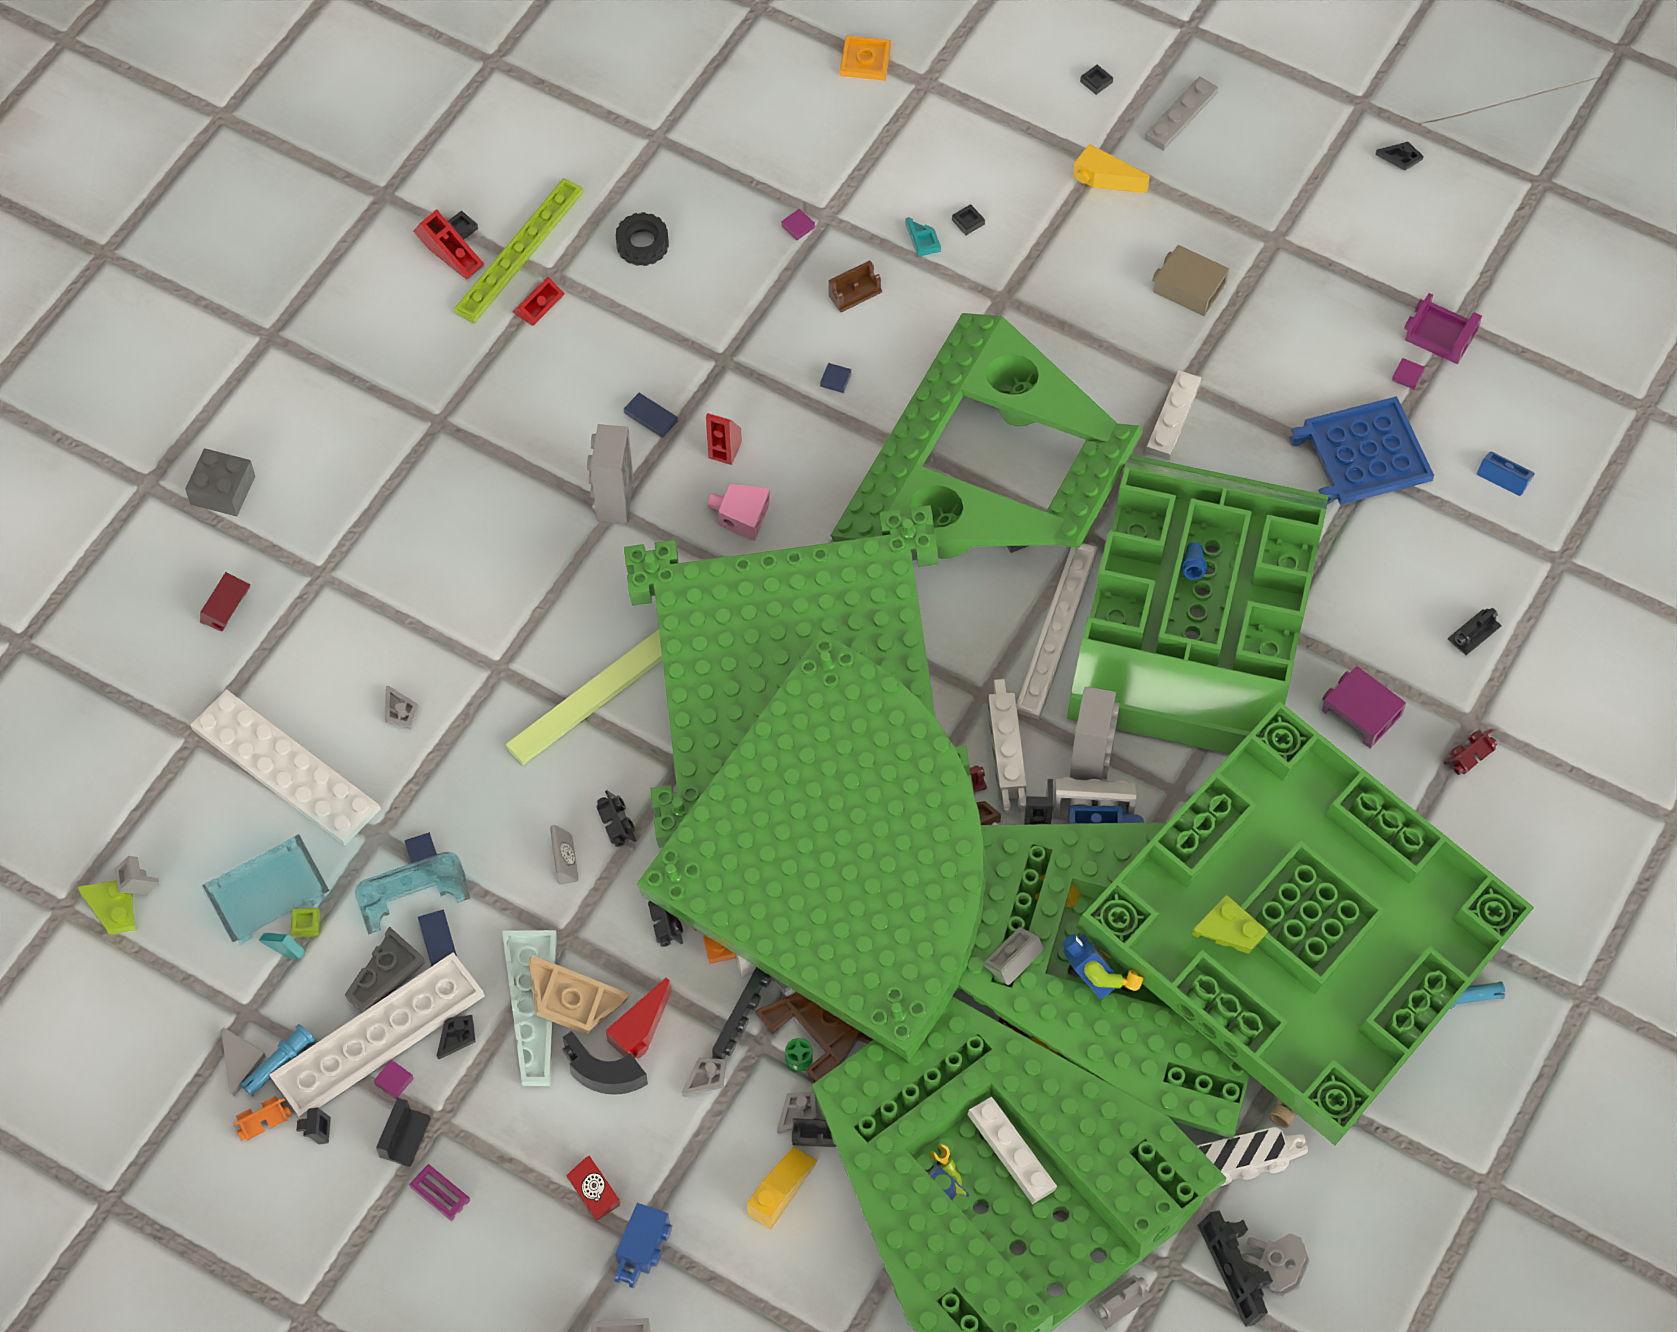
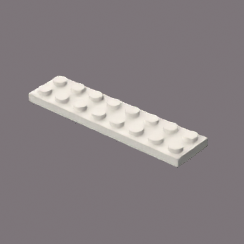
(285, 767)
(376, 1035)

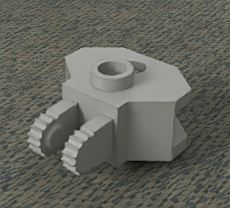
(1277, 1260)

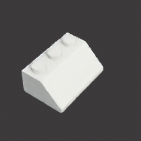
(1092, 793)

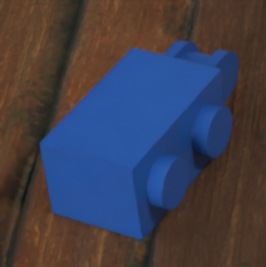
(1101, 814)
(641, 1243)

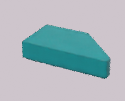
(923, 238)
(283, 944)

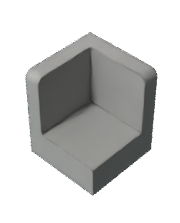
(133, 879)

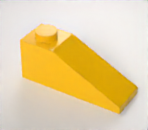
(1108, 172)
(780, 1187)

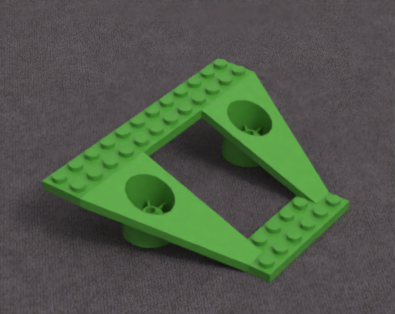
(1003, 369)

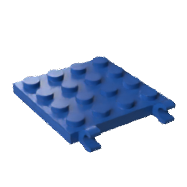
(1365, 450)

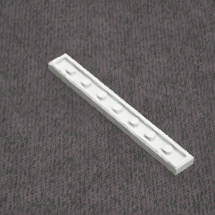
(1056, 631)

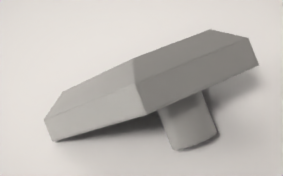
(399, 709)
(706, 1076)
(797, 1105)

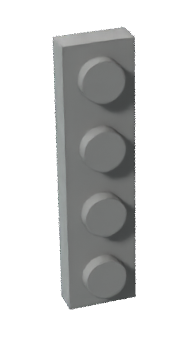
(1181, 113)

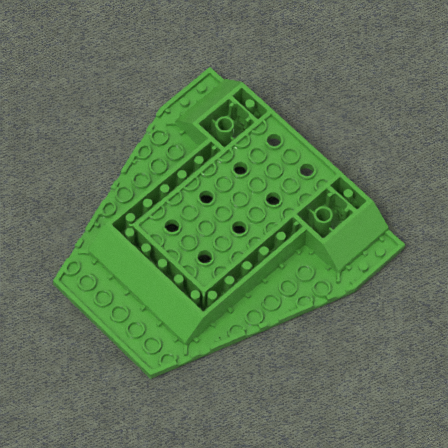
(1125, 1036)
(1115, 1161)

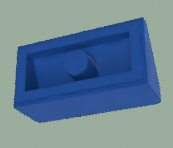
(1505, 473)

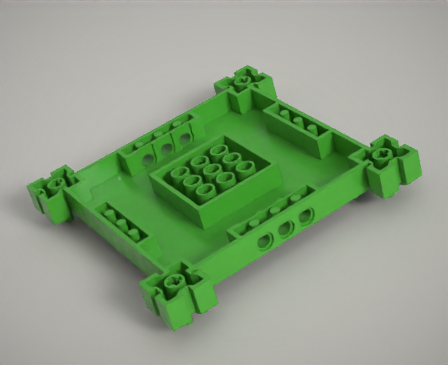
(747, 620)

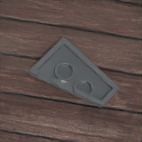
(387, 969)

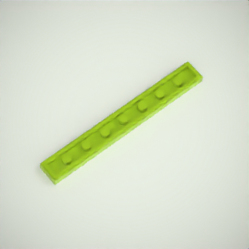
(518, 250)

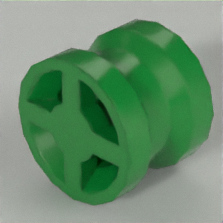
(798, 1047)

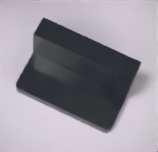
(1039, 809)
(402, 1134)

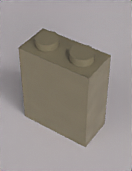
(1190, 280)

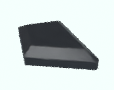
(1401, 155)
(456, 1034)

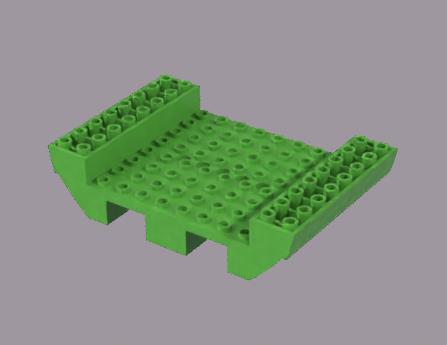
(1135, 640)

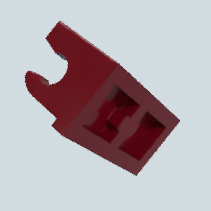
(223, 601)

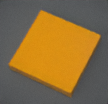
(865, 58)

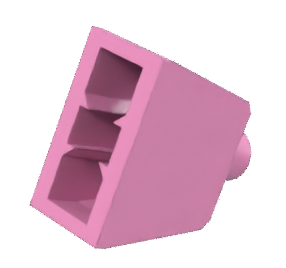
(741, 509)

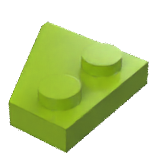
(111, 907)
(1231, 926)

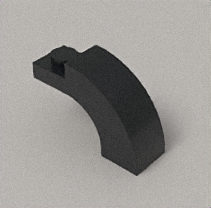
(603, 1076)

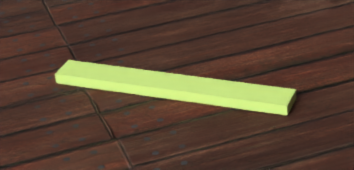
(586, 700)

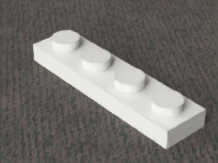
(1173, 414)
(1012, 1150)

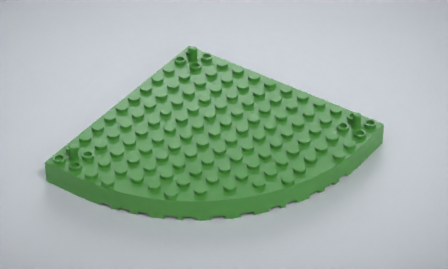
(838, 850)

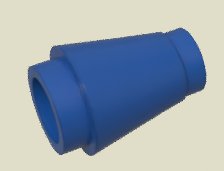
(1194, 563)

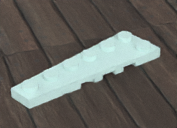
(531, 1031)

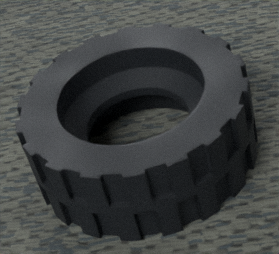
(642, 223)

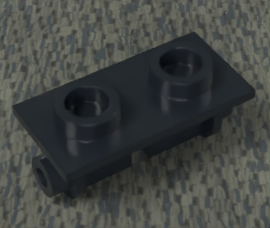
(1475, 631)
(613, 809)
(668, 929)
(811, 1133)

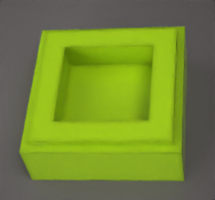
(305, 922)

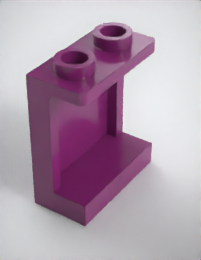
(1441, 330)
(1364, 704)

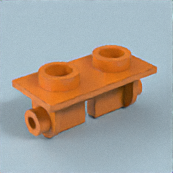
(251, 1122)

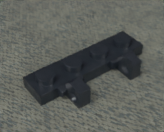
(1242, 1285)

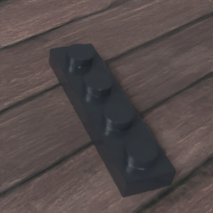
(738, 1019)

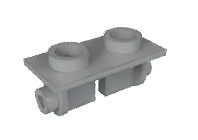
(1121, 1301)

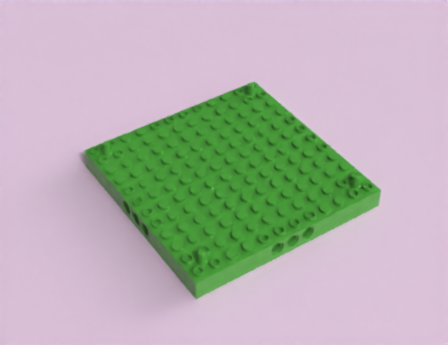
(1363, 910)

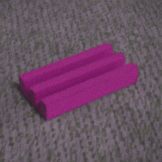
(456, 1206)

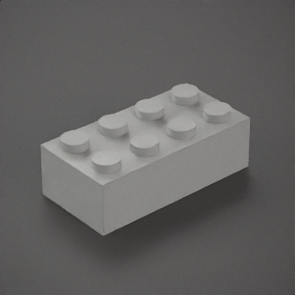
(611, 473)
(1094, 734)

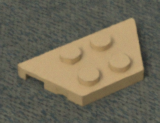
(571, 997)

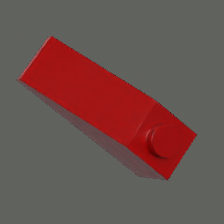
(448, 244)
(722, 438)
(636, 1027)

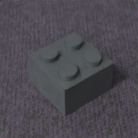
(220, 482)

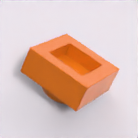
(716, 951)

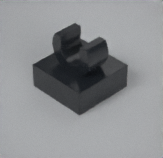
(315, 1126)

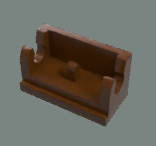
(854, 286)

